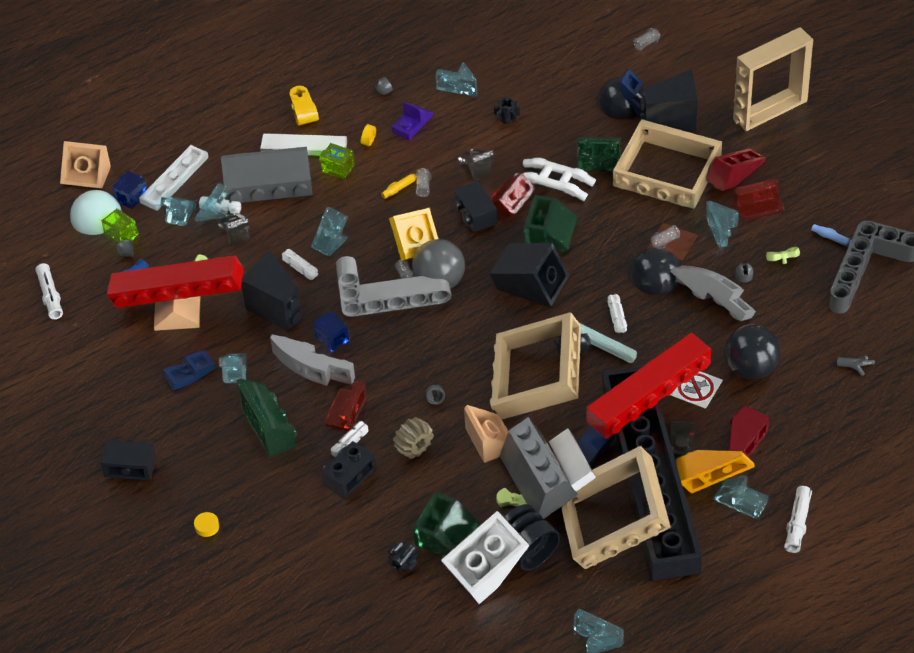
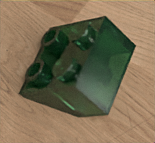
(598, 153)
(549, 223)
(443, 525)

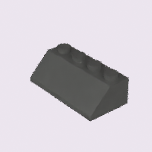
(267, 175)
(535, 469)

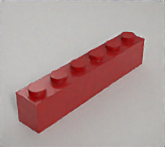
(175, 281)
(648, 385)

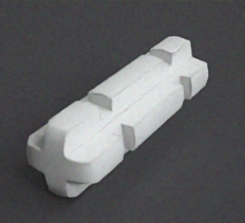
(233, 207)
(300, 264)
(617, 313)
(359, 430)

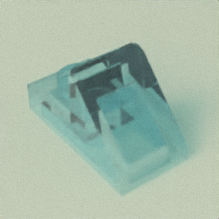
(457, 82)
(178, 209)
(209, 209)
(720, 221)
(329, 233)
(233, 367)
(738, 496)
(601, 634)

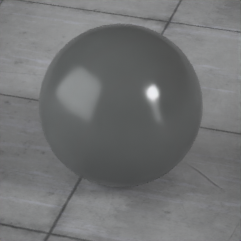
(439, 261)

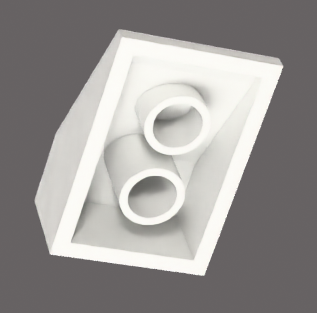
(486, 557)

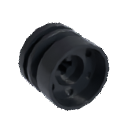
(536, 532)

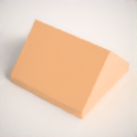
(84, 164)
(177, 314)
(485, 431)

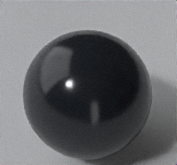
(612, 102)
(652, 270)
(752, 352)

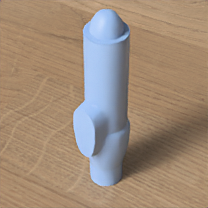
(831, 234)

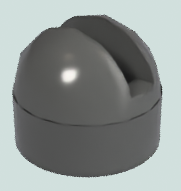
(383, 86)
(125, 248)
(739, 274)
(429, 394)

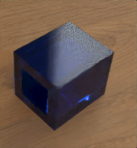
(129, 189)
(331, 331)

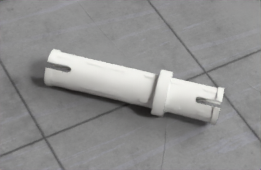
(54, 306)
(796, 527)

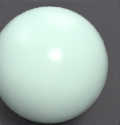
(90, 210)

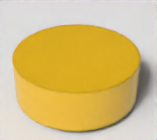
(368, 135)
(206, 524)

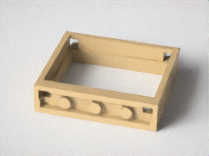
(800, 46)
(671, 139)
(547, 395)
(631, 535)

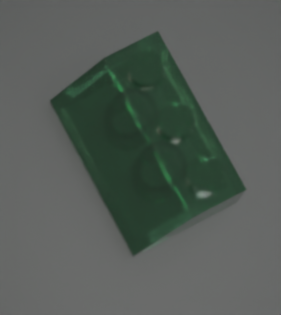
(266, 417)

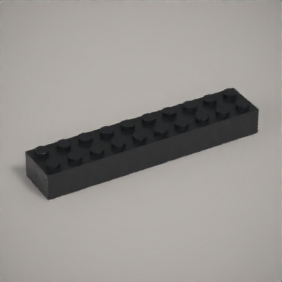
(676, 549)

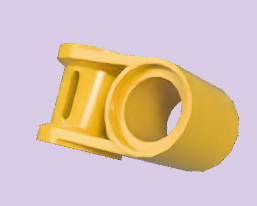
(303, 106)

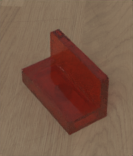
(513, 194)
(758, 200)
(346, 407)

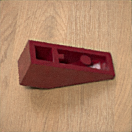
(733, 168)
(747, 430)

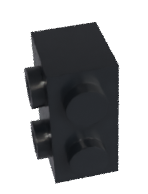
(475, 206)
(128, 460)
(348, 469)

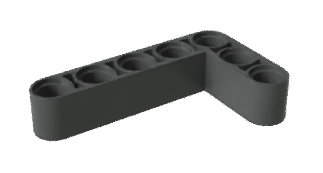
(867, 239)

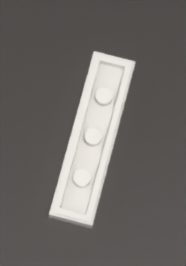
(314, 143)
(174, 177)
(572, 460)

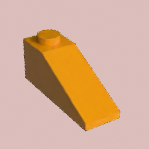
(709, 467)

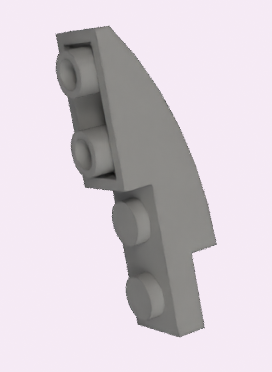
(711, 284)
(304, 361)

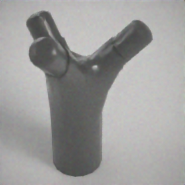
(855, 363)

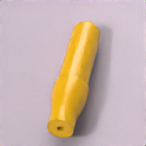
(394, 187)

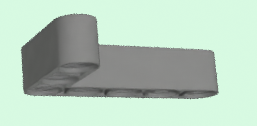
(386, 295)

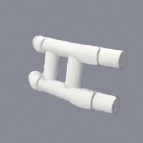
(562, 184)

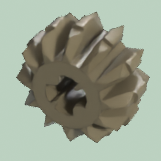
(413, 437)

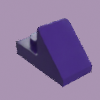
(411, 121)

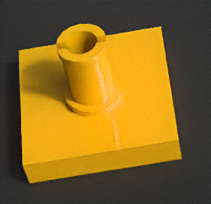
(412, 231)

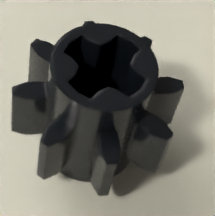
(506, 110)
(402, 556)

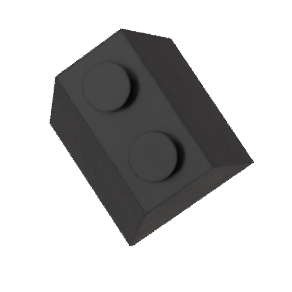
(671, 103)
(530, 272)
(271, 293)

